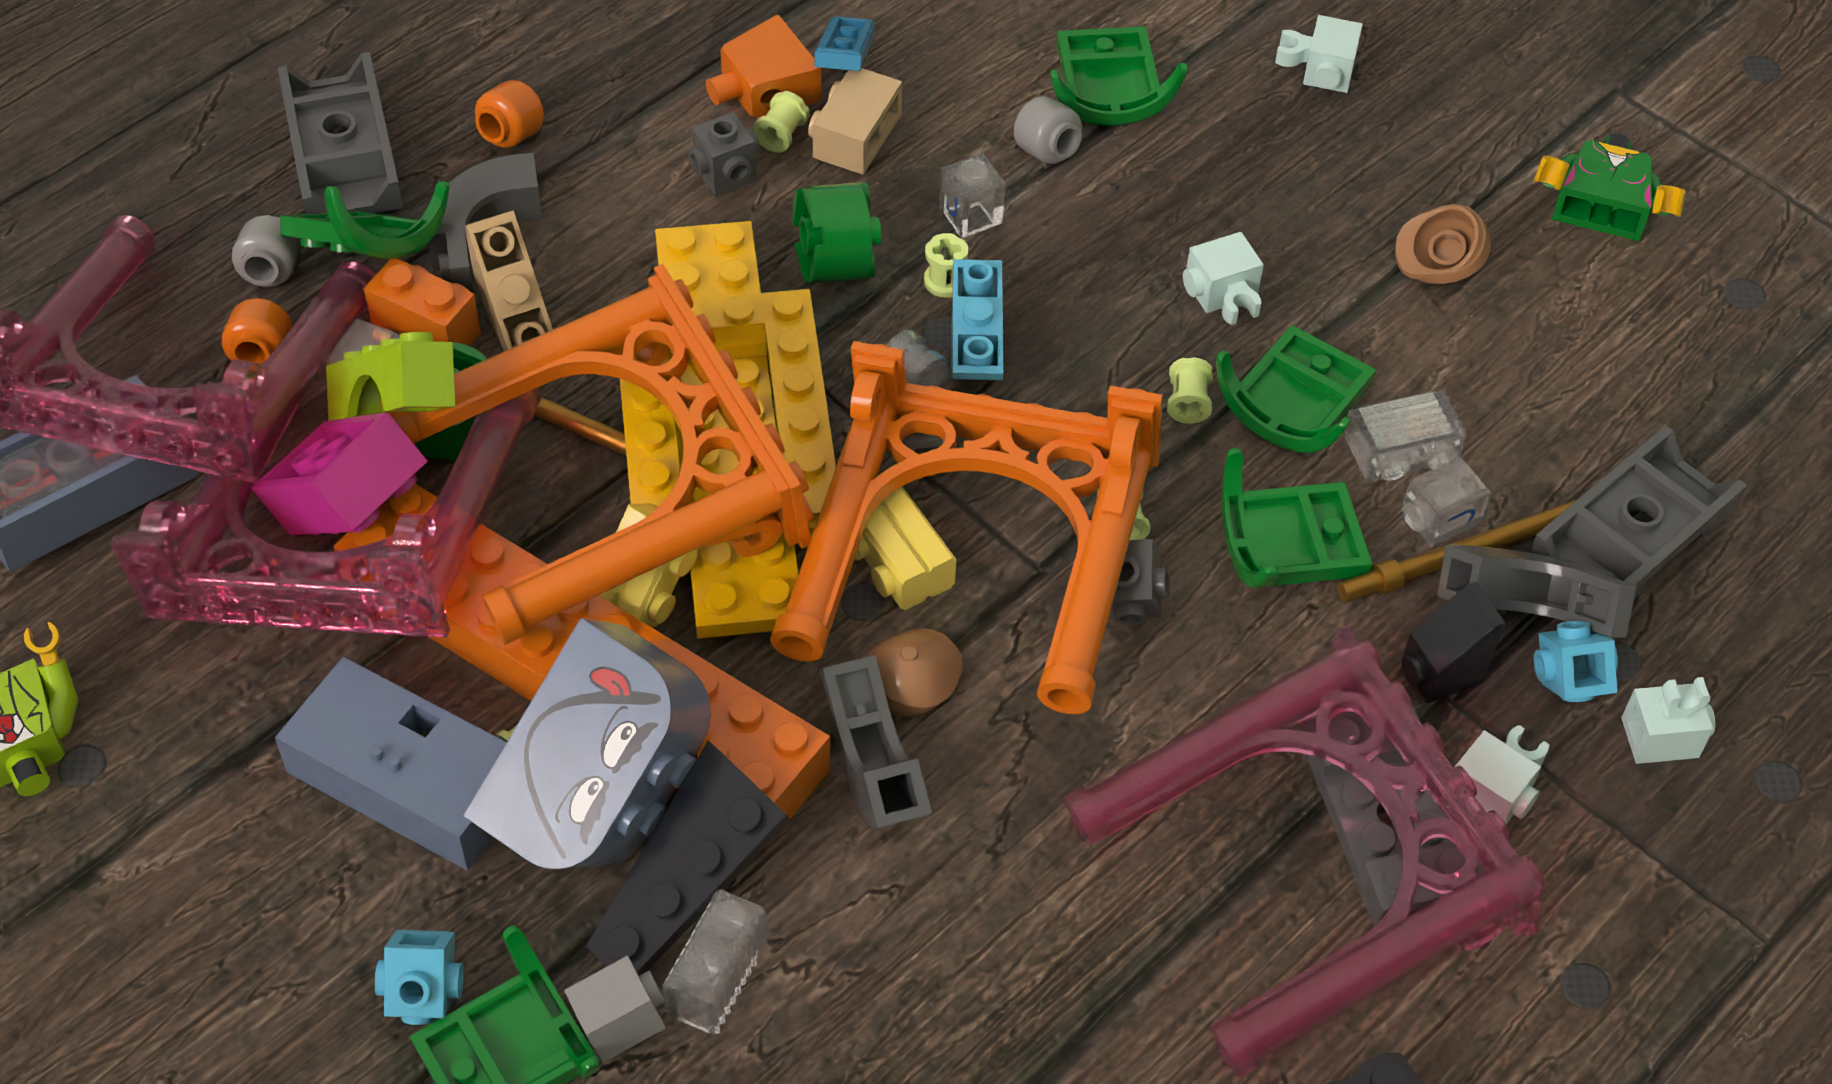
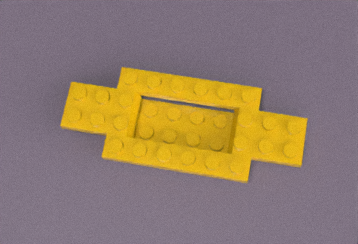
(722, 277)

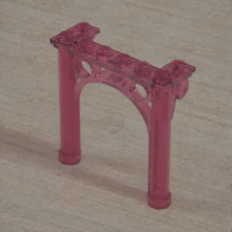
(148, 420)
(413, 570)
(1468, 913)

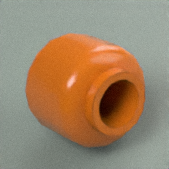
(509, 114)
(255, 330)

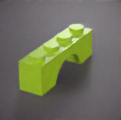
(401, 372)

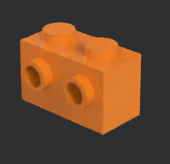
(413, 300)

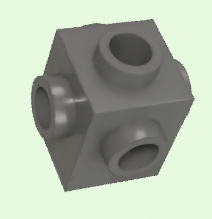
(724, 153)
(1140, 584)

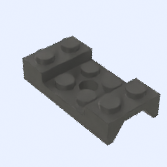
(354, 160)
(1652, 480)
(1368, 843)

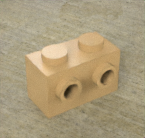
(856, 119)

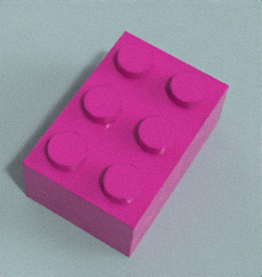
(340, 475)

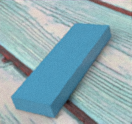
(845, 43)

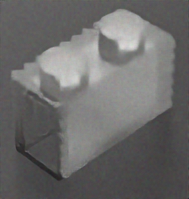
(1404, 435)
(716, 962)

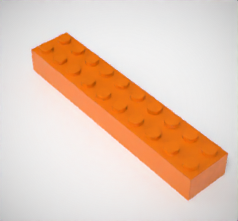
(757, 735)

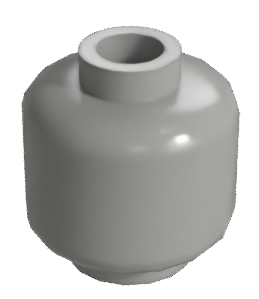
(1048, 130)
(264, 254)

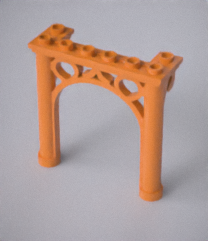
(630, 344)
(890, 409)

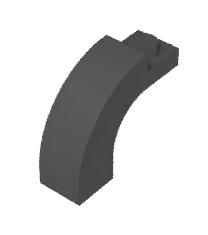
(479, 194)
(1541, 586)
(878, 771)

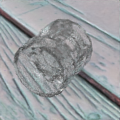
(922, 365)

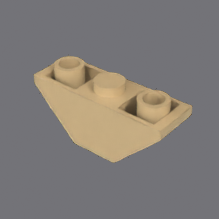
(506, 280)

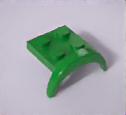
(1111, 76)
(364, 231)
(1296, 391)
(1290, 531)
(509, 1033)

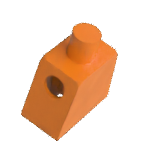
(762, 64)

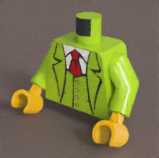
(35, 716)

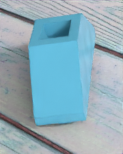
(977, 320)

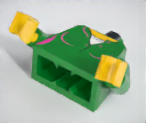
(1608, 188)

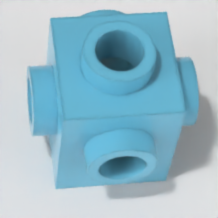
(1576, 662)
(419, 975)

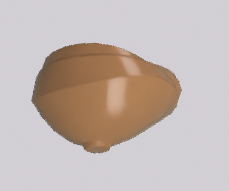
(1443, 245)
(917, 670)

